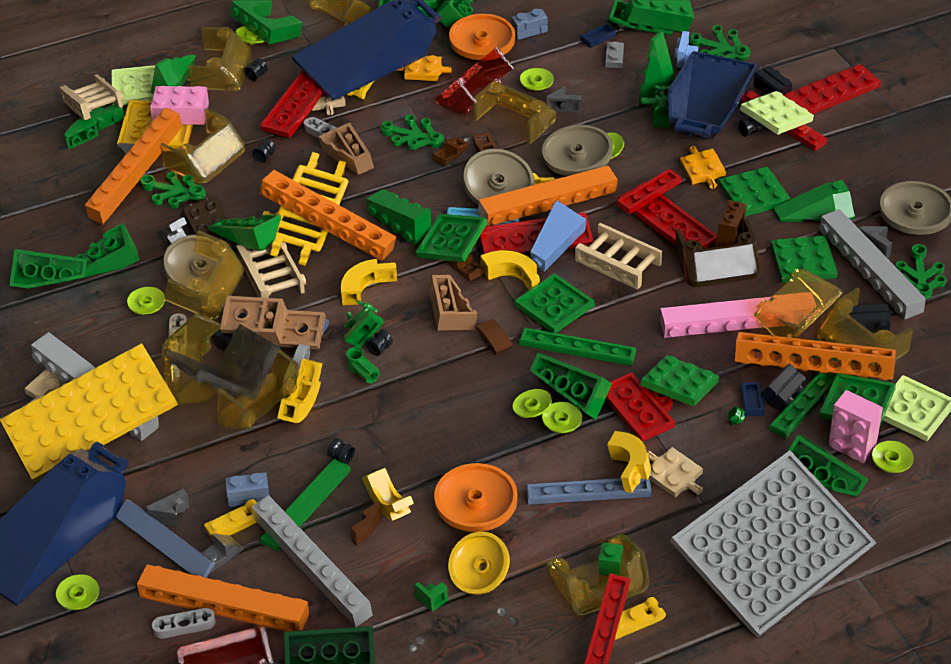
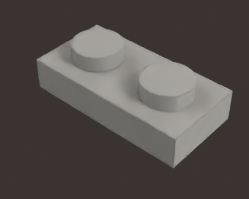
(614, 55)

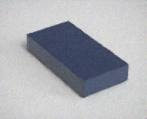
(598, 35)
(752, 399)

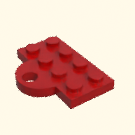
(640, 407)

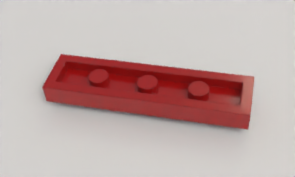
(649, 191)

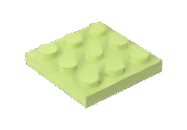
(134, 83)
(777, 112)
(917, 408)

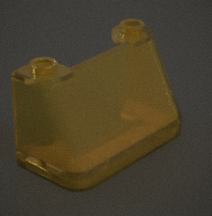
(797, 304)
(584, 586)

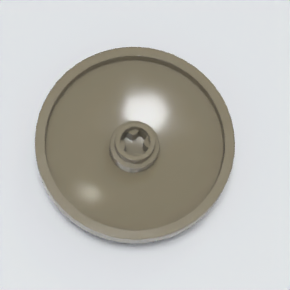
(577, 149)
(495, 173)
(916, 207)
(184, 264)

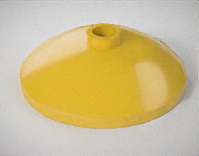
(470, 556)

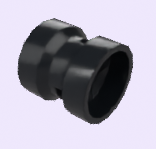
(255, 69)
(748, 126)
(264, 150)
(379, 342)
(339, 450)

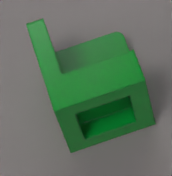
(431, 595)

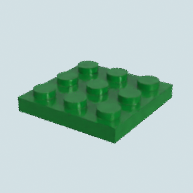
(756, 189)
(451, 237)
(806, 253)
(554, 303)
(680, 380)
(869, 389)

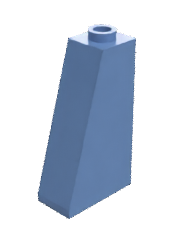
(557, 234)

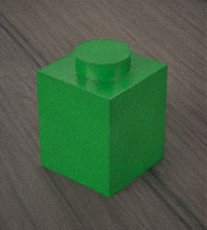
(610, 559)

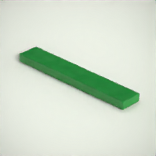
(577, 346)
(802, 404)
(312, 497)

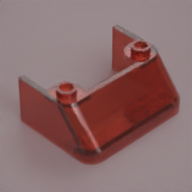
(461, 93)
(240, 647)

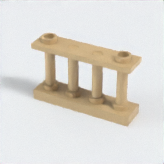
(91, 97)
(618, 269)
(258, 279)

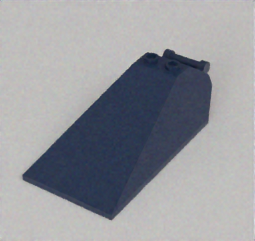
(370, 47)
(707, 93)
(58, 518)

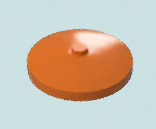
(480, 34)
(476, 497)

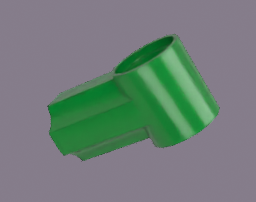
(361, 365)

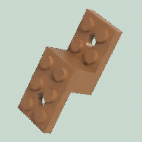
(273, 321)

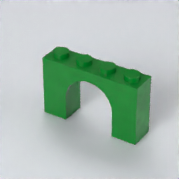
(252, 13)

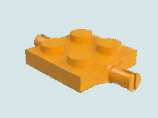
(426, 68)
(703, 166)

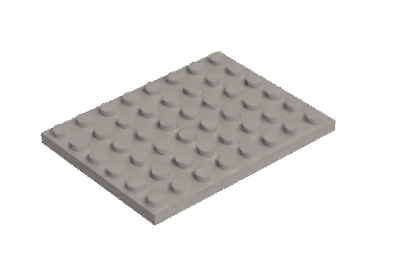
(772, 543)

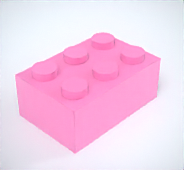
(184, 100)
(855, 426)

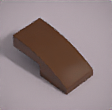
(484, 142)
(452, 150)
(468, 269)
(495, 336)
(370, 520)

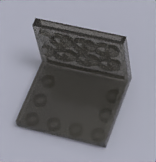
(242, 367)

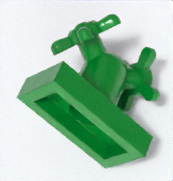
(660, 107)
(362, 325)

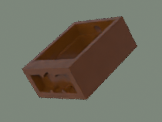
(731, 223)

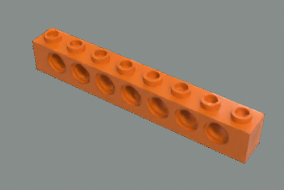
(327, 215)
(823, 350)

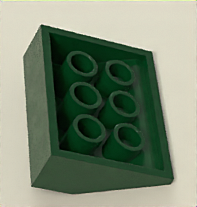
(330, 646)

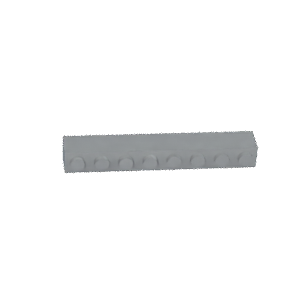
(872, 264)
(69, 365)
(312, 561)

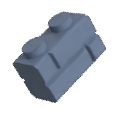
(529, 23)
(246, 487)

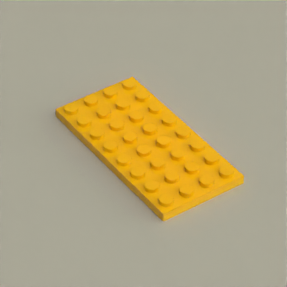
(88, 410)

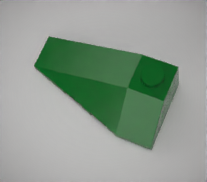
(454, 10)
(617, 18)
(659, 69)
(172, 72)
(817, 203)
(249, 231)
(111, 253)
(41, 269)
(827, 468)

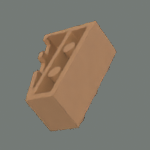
(347, 146)
(449, 306)

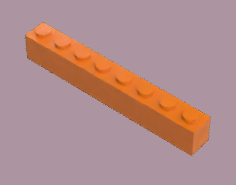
(133, 166)
(543, 196)
(223, 598)

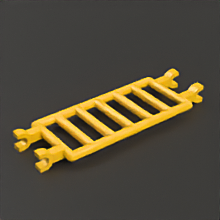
(320, 236)

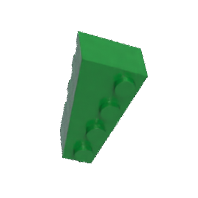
(664, 14)
(400, 215)
(577, 385)

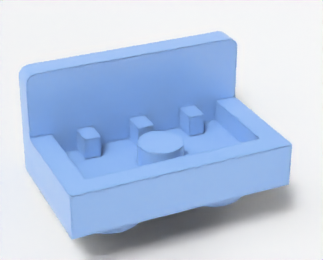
(684, 49)

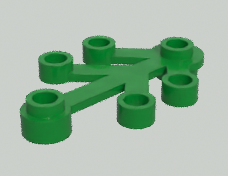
(740, 51)
(432, 139)
(194, 192)
(918, 254)

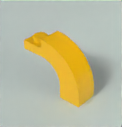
(510, 264)
(363, 275)
(300, 402)
(631, 450)
(382, 491)

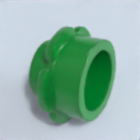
(736, 415)

